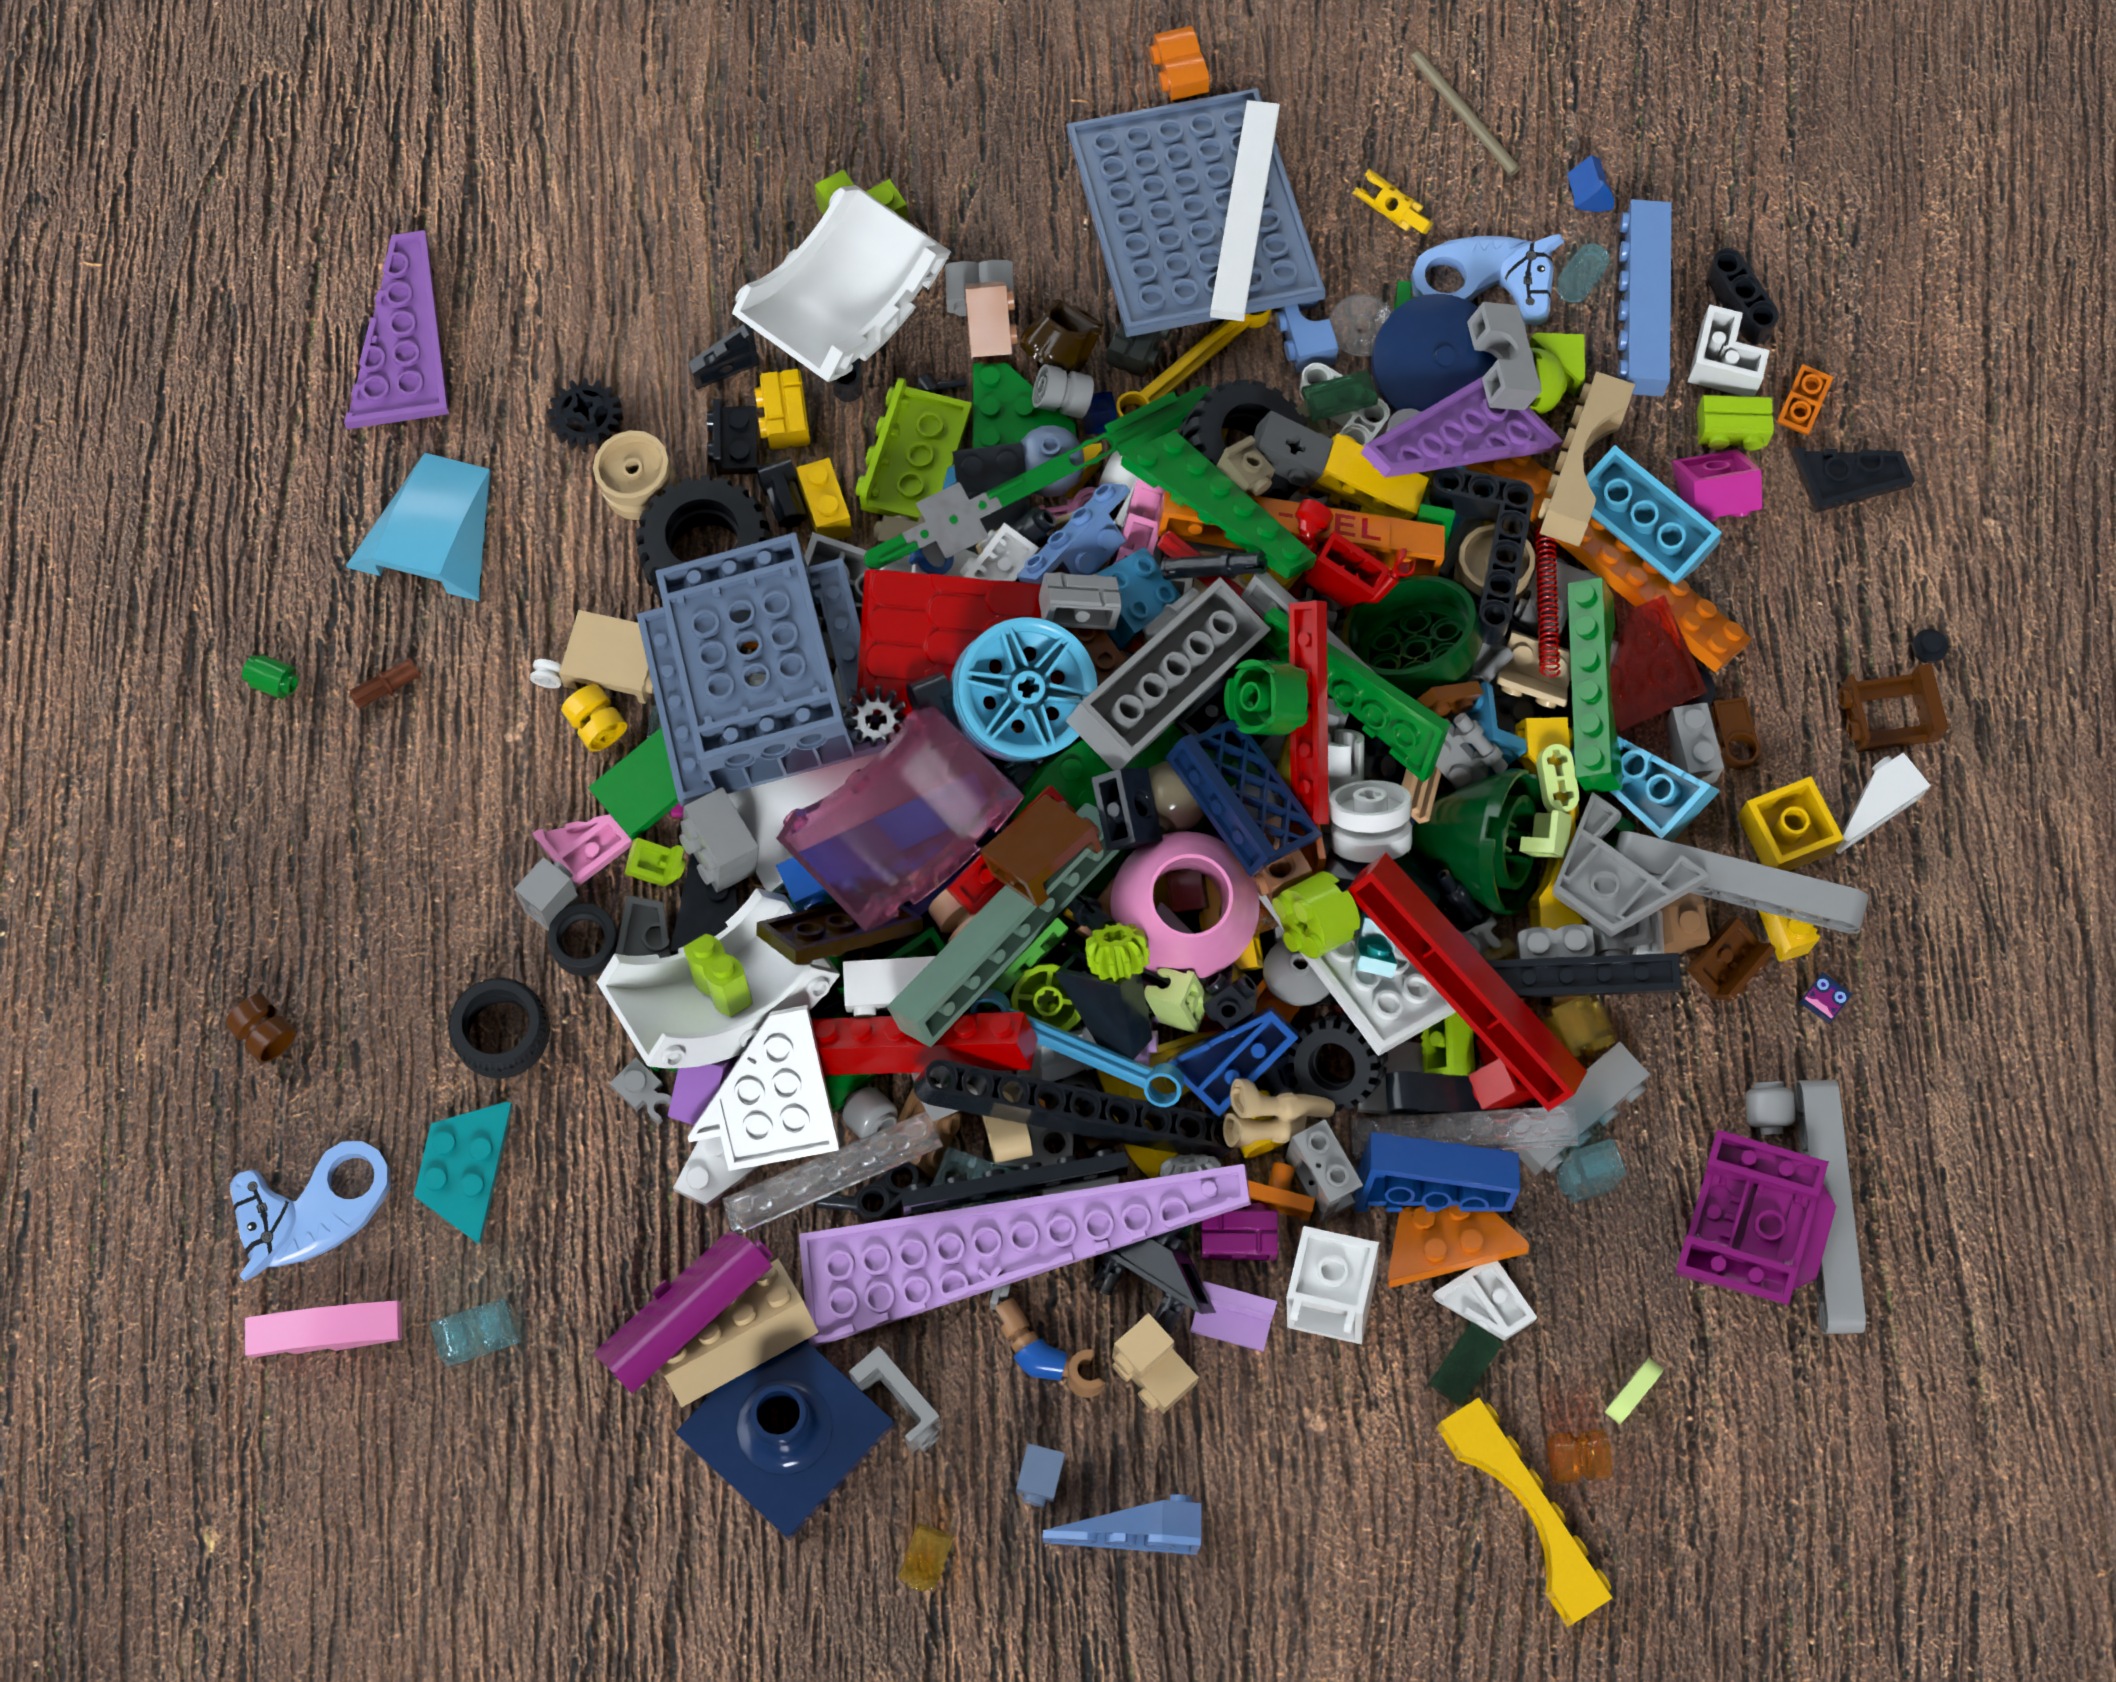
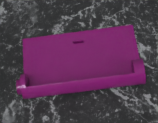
(683, 1308)

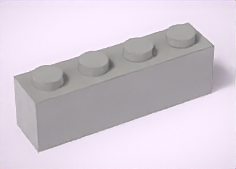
(1604, 1087)

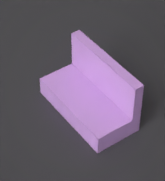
(1238, 1318)

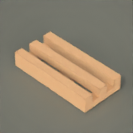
(1424, 794)

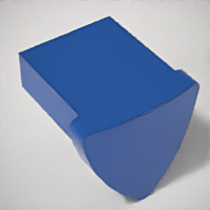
(1590, 186)

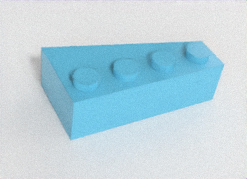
(1659, 792)

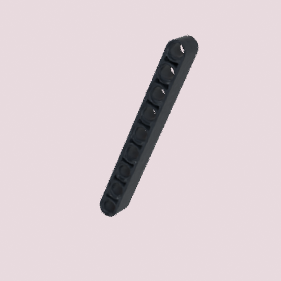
(1061, 1113)

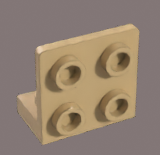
(1523, 673)

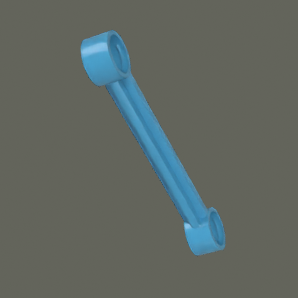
(1095, 1055)

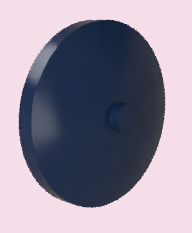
(1426, 352)

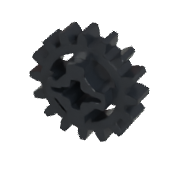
(569, 421)

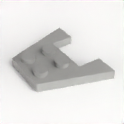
(1608, 885)

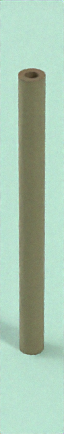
(1465, 113)

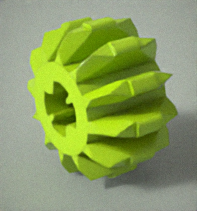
(1117, 951)

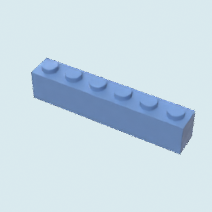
(1646, 296)

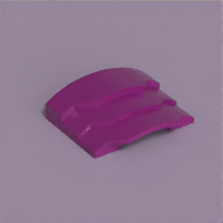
(1758, 1220)

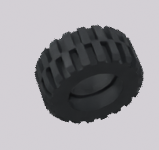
(1241, 408)
(692, 506)

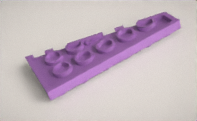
(402, 352)
(1458, 434)

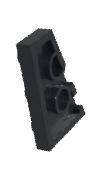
(702, 909)

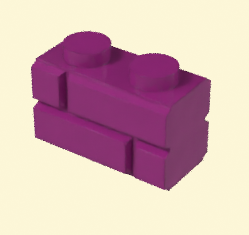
(1240, 1235)

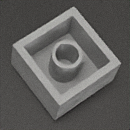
(718, 840)

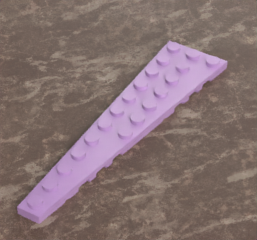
(920, 1262)

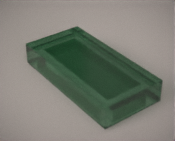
(1339, 395)
(1465, 1364)

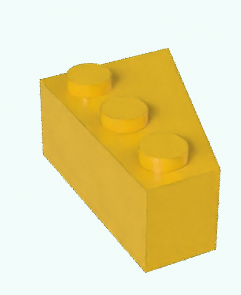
(1355, 480)

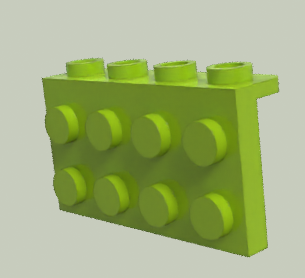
(911, 450)

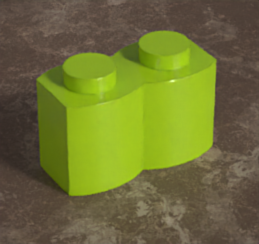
(718, 975)

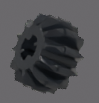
(865, 707)

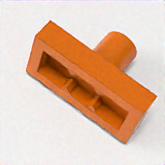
(1278, 1194)

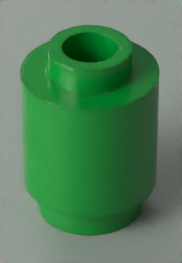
(270, 676)

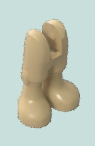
(1290, 1113)

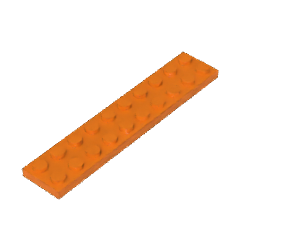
(1705, 630)

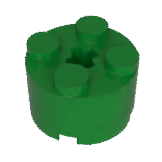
(1267, 697)

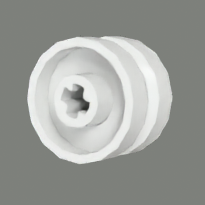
(1370, 820)

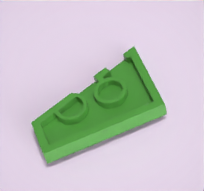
(1031, 956)

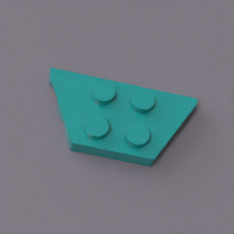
(463, 1167)

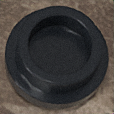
(1929, 646)

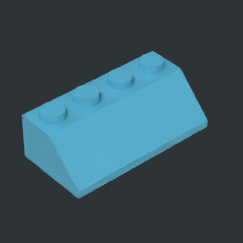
(1649, 517)

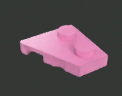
(585, 845)

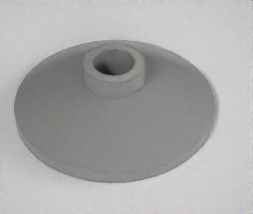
(1287, 982)

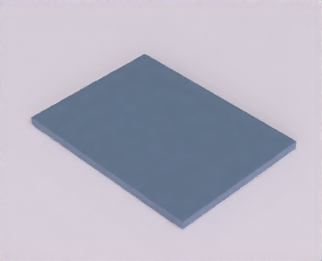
(1161, 206)

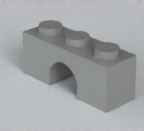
(1513, 377)

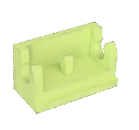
(1180, 1002)

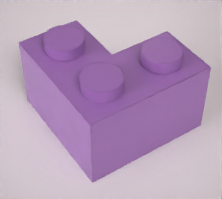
(696, 1088)

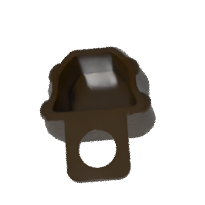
(1062, 336)

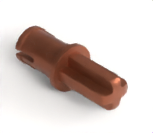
(384, 683)

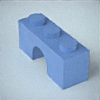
(1306, 339)

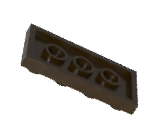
(831, 932)

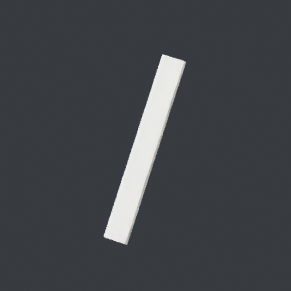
(1245, 211)

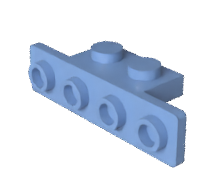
(1084, 541)

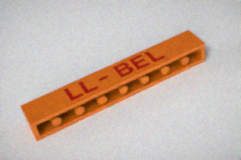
(1372, 533)

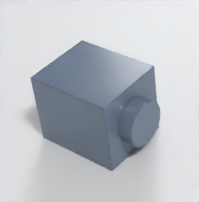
(1040, 1475)

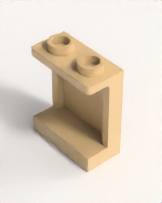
(606, 654)

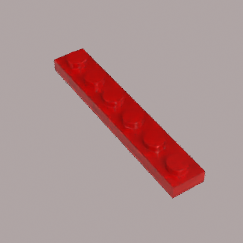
(1310, 741)

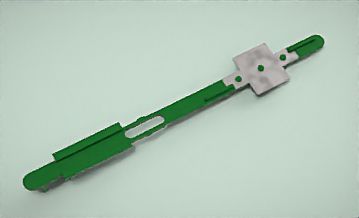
(955, 519)

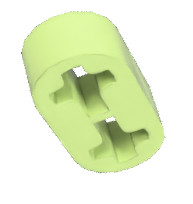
(1565, 776)
(1634, 1390)

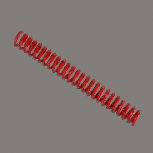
(1539, 574)

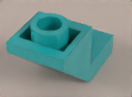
(1374, 949)

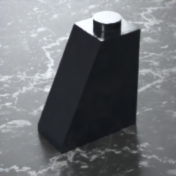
(1110, 1009)

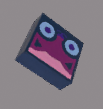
(1825, 998)

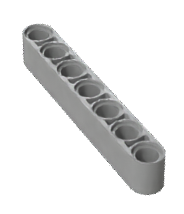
(1754, 884)
(1839, 1276)

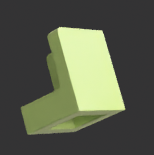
(1549, 835)

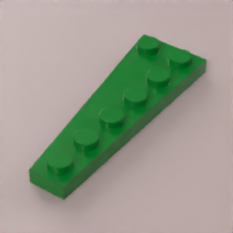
(1218, 500)
(1386, 711)

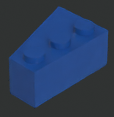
(1234, 1054)

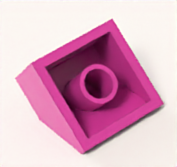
(1719, 484)

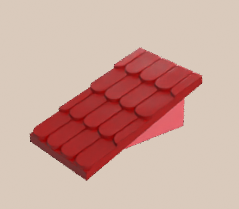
(927, 620)

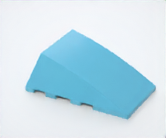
(433, 527)

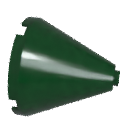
(1479, 838)

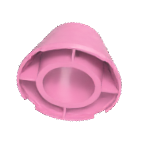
(1200, 952)

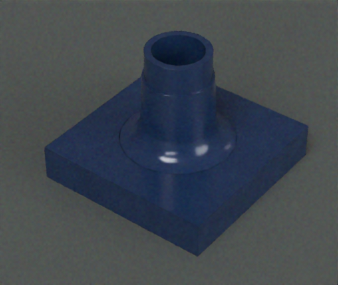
(794, 1471)

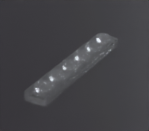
(1485, 1129)
(832, 1172)

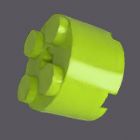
(1316, 915)

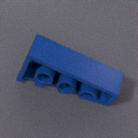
(1435, 1175)

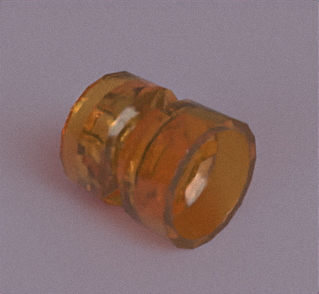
(1579, 1456)

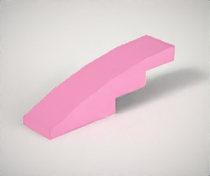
(1140, 520)
(323, 1328)

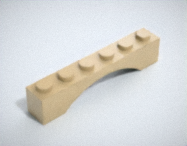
(1572, 499)

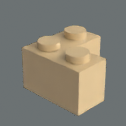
(1152, 1363)

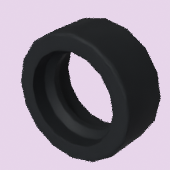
(577, 913)

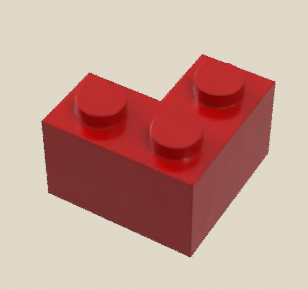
(1495, 1084)

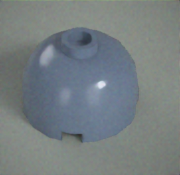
(1047, 443)

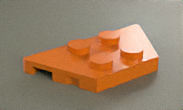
(1448, 1242)

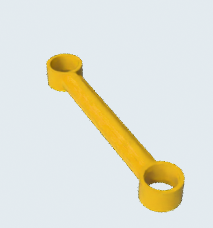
(1192, 360)

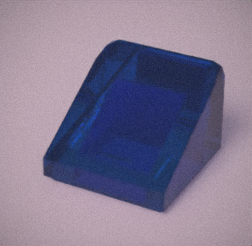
(1100, 412)

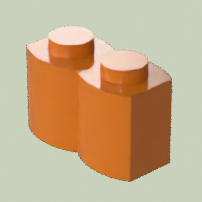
(1180, 63)

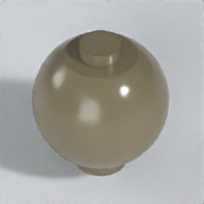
(1173, 801)

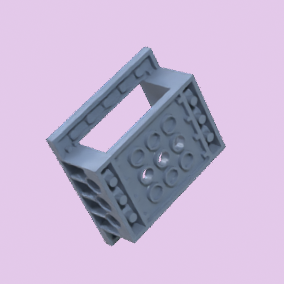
(710, 717)

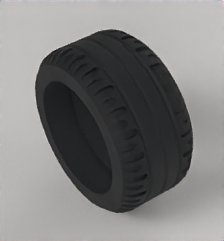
(476, 1000)

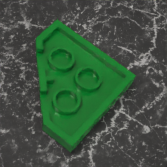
(1005, 407)

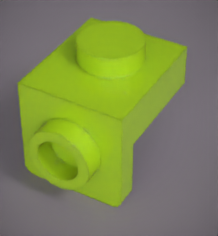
(655, 862)

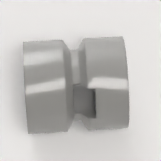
(1058, 390)

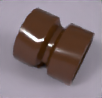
(264, 1032)

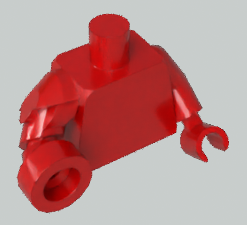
(1343, 568)

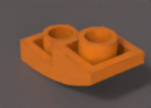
(1804, 399)

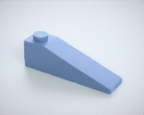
(1152, 1527)

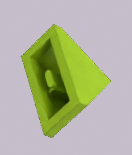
(1570, 352)

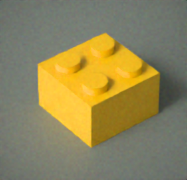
(1790, 826)

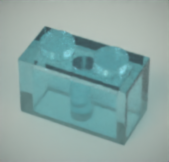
(1591, 1171)

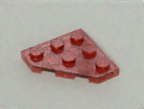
(1651, 666)

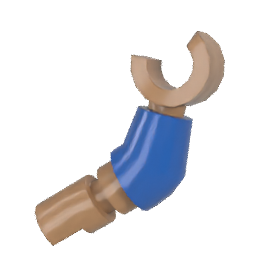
(1041, 1359)

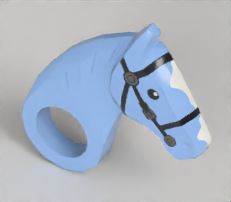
(1488, 261)
(290, 1231)

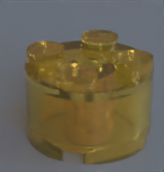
(1581, 1026)

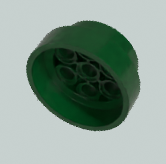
(1417, 634)

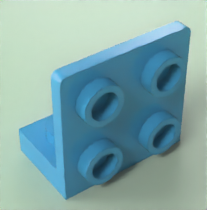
(1141, 593)

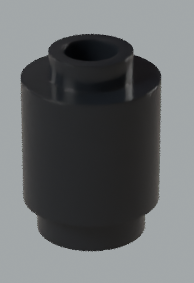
(1036, 526)

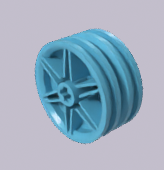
(973, 681)

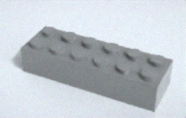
(1167, 675)

